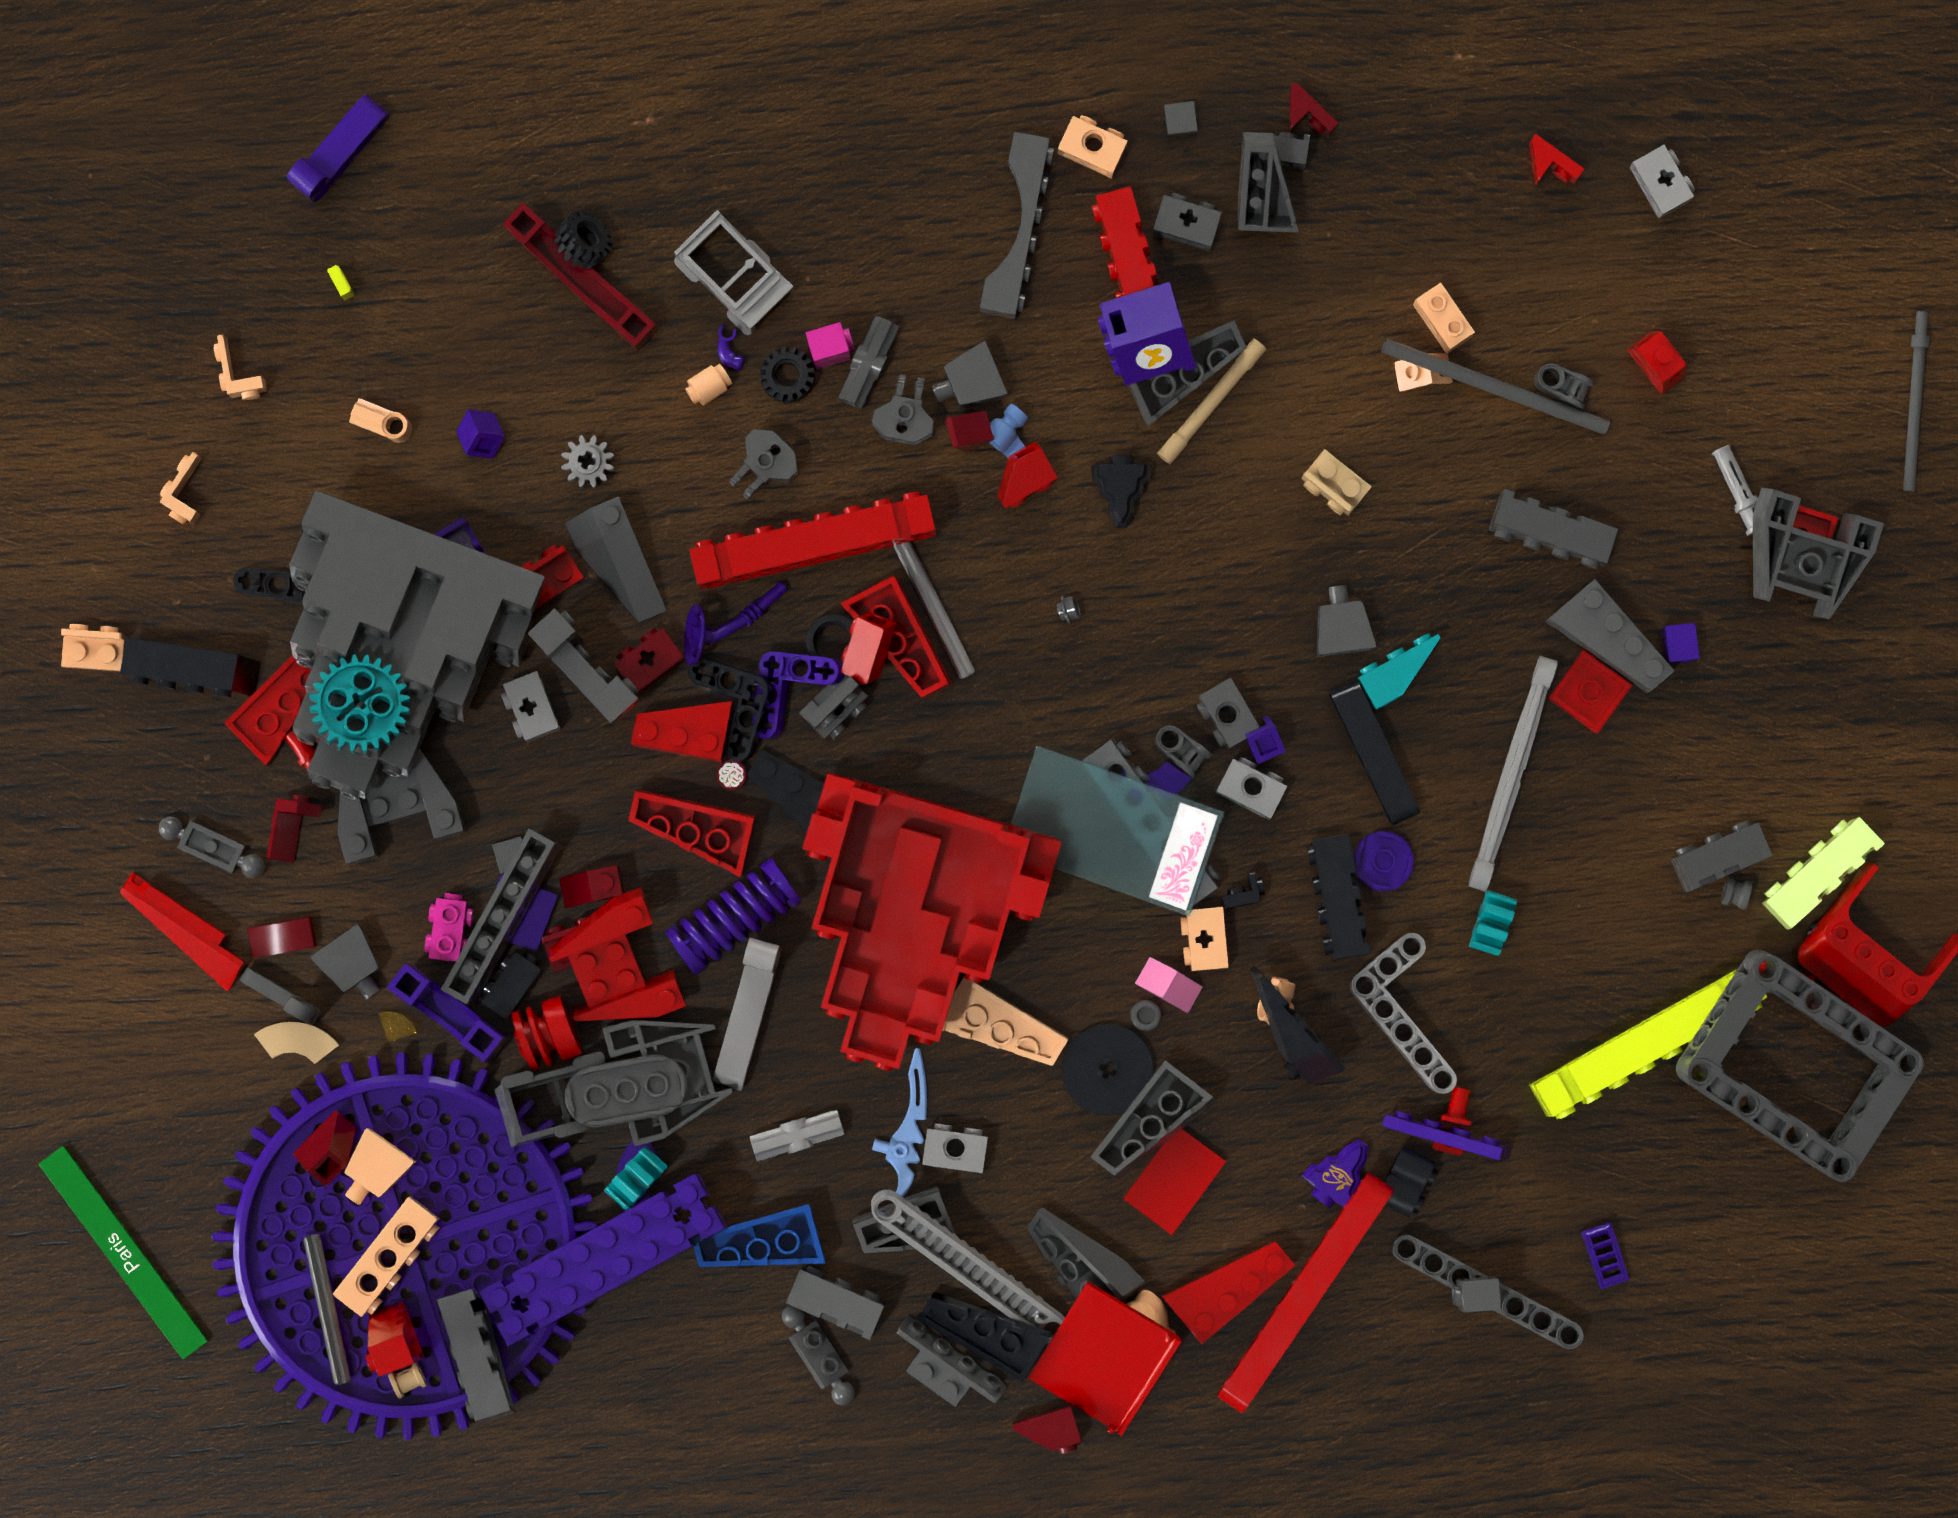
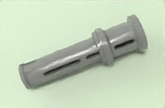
(1738, 486)

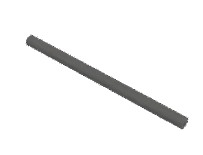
(1495, 386)

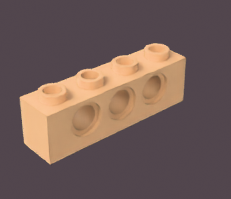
(351, 1289)

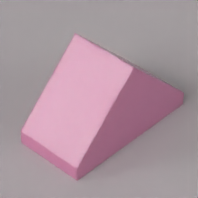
(1168, 984)

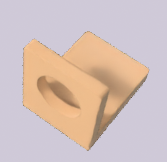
(1412, 376)

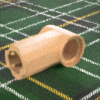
(379, 420)

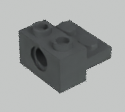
(820, 711)

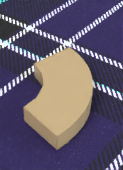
(296, 1038)

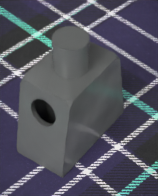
(971, 379)
(1343, 626)
(350, 962)

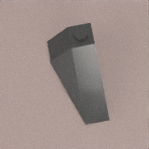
(612, 550)
(1082, 1259)

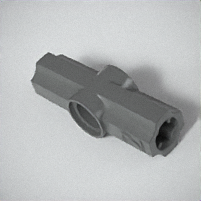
(868, 362)

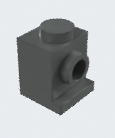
(1292, 150)

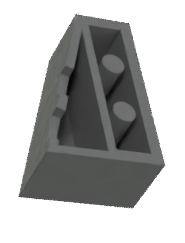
(1720, 855)
(878, 1238)

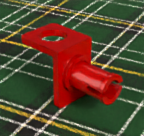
(1454, 1118)

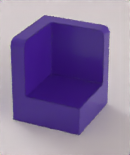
(480, 434)
(1680, 643)
(1265, 742)

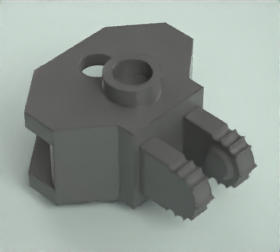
(905, 413)
(764, 464)

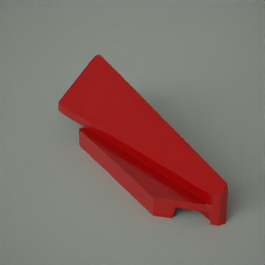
(187, 930)

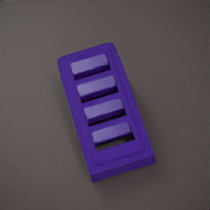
(1587, 1235)

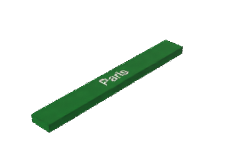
(123, 1252)

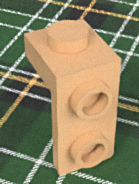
(247, 388)
(171, 490)

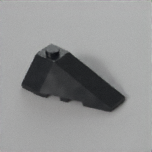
(1299, 1046)

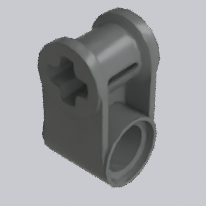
(1565, 386)
(1183, 751)

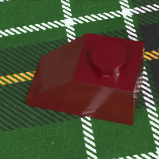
(591, 886)
(1051, 1429)

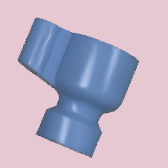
(1005, 430)

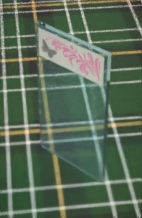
(1119, 829)

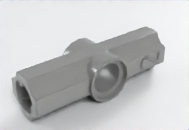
(796, 1135)

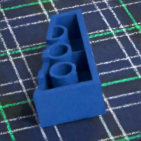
(768, 1240)

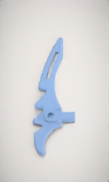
(900, 1148)

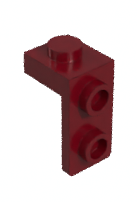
(287, 825)

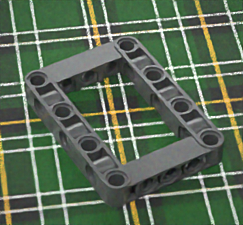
(1870, 1108)

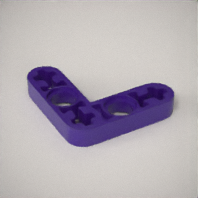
(787, 673)

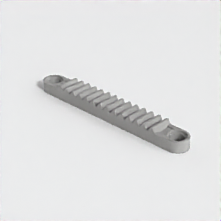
(963, 1262)

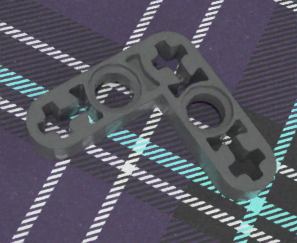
(291, 1002)

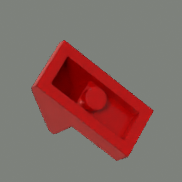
(1545, 156)

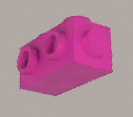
(449, 920)

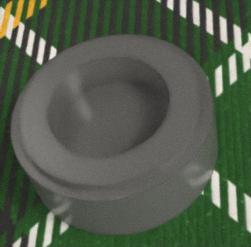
(1145, 1015)

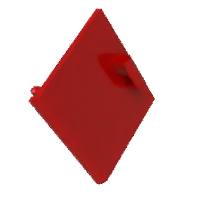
(1105, 1358)

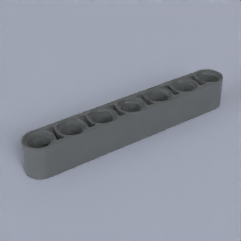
(1529, 1306)

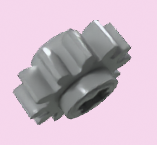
(594, 471)

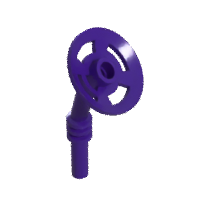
(699, 635)

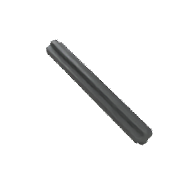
(327, 1309)

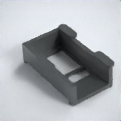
(527, 1080)

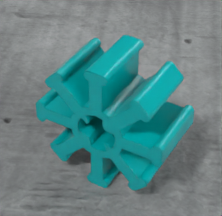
(1493, 923)
(636, 1178)

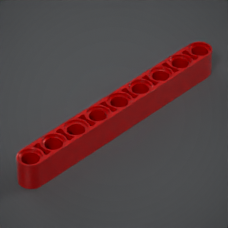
(1305, 1292)

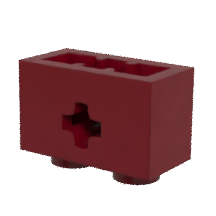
(666, 659)

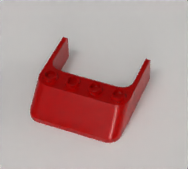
(1860, 967)

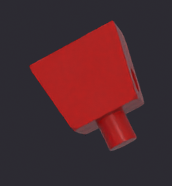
(1659, 361)

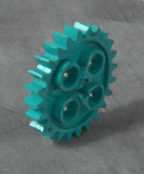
(377, 725)

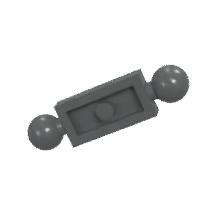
(211, 847)
(818, 1355)

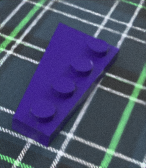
(1457, 1138)

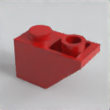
(1024, 474)

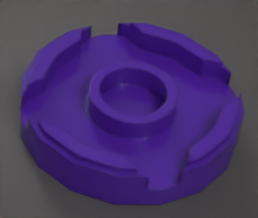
(1383, 861)

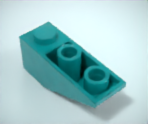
(1390, 680)

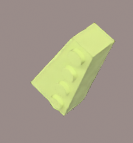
(1821, 872)

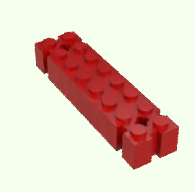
(813, 541)

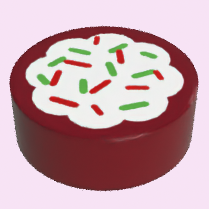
(731, 775)

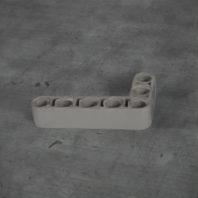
(747, 1013)
(1398, 1015)

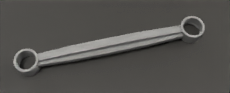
(1512, 772)

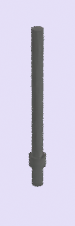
(1920, 343)

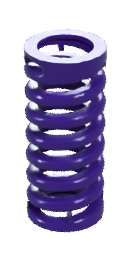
(776, 881)

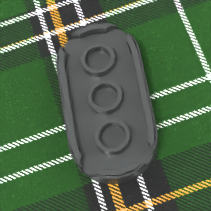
(625, 1091)

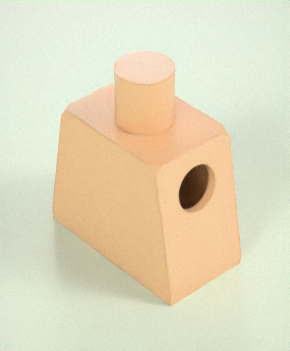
(375, 1166)

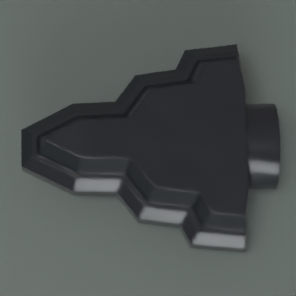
(1121, 485)

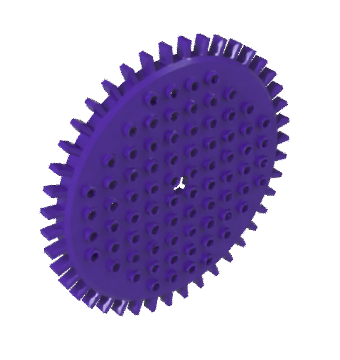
(277, 1180)

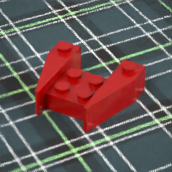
(609, 967)

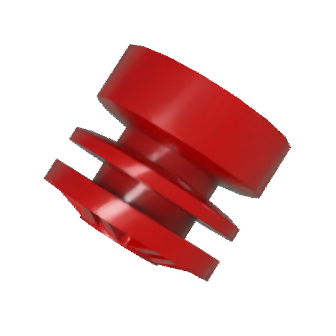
(546, 1033)

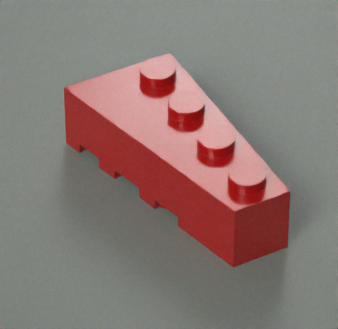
(1124, 241)
(704, 829)

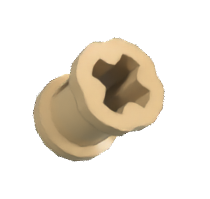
(407, 1380)

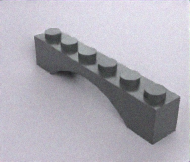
(1003, 286)

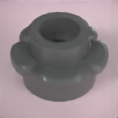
(1069, 609)

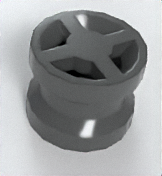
(1736, 892)

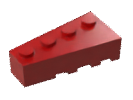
(910, 644)
(1223, 1293)
(392, 1340)

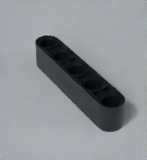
(1374, 752)

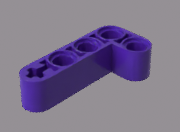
(338, 150)

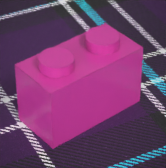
(830, 345)

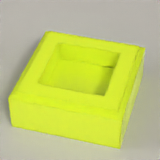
(340, 282)

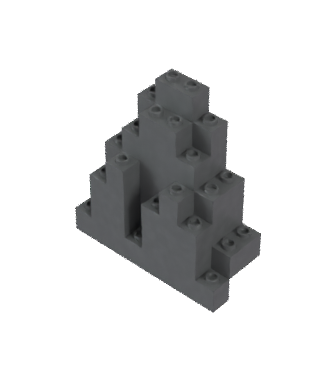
(416, 606)

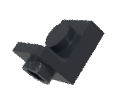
(1238, 897)

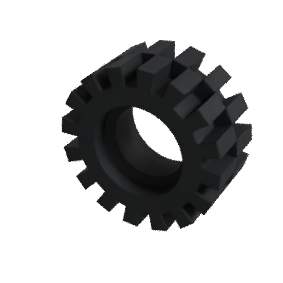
(575, 248)
(779, 358)

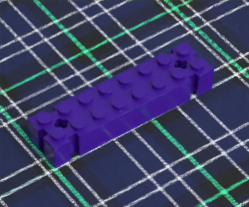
(603, 1260)

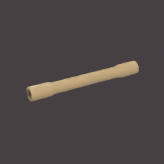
(1180, 439)

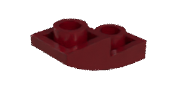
(281, 937)

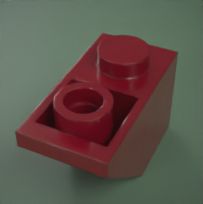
(327, 1148)

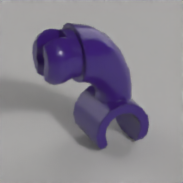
(726, 355)

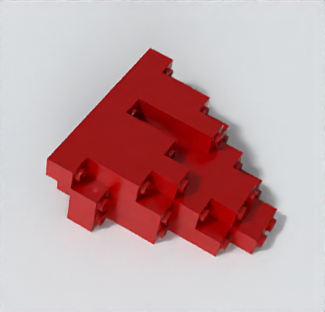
(915, 904)

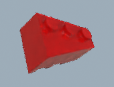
(686, 731)

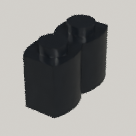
(1408, 1178)

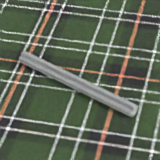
(934, 610)

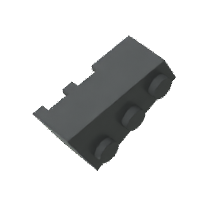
(1263, 189)
(836, 1301)

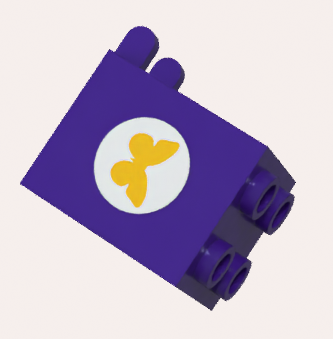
(1145, 334)

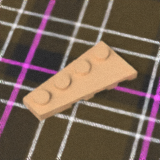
(992, 1020)

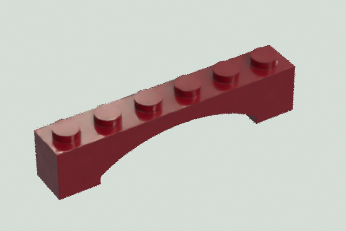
(586, 284)

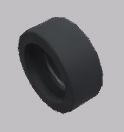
(820, 623)

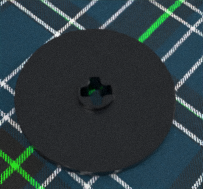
(1097, 1047)

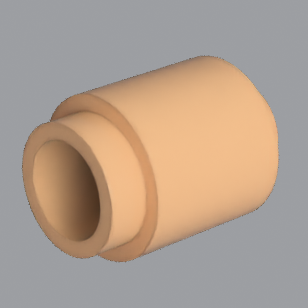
(708, 384)

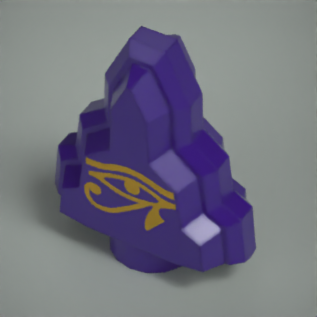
(1337, 1175)

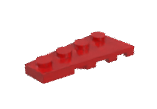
(271, 711)

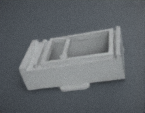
(758, 299)

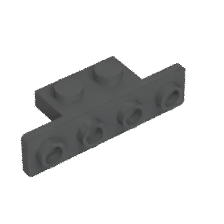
(945, 1368)

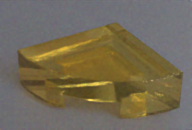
(396, 1025)

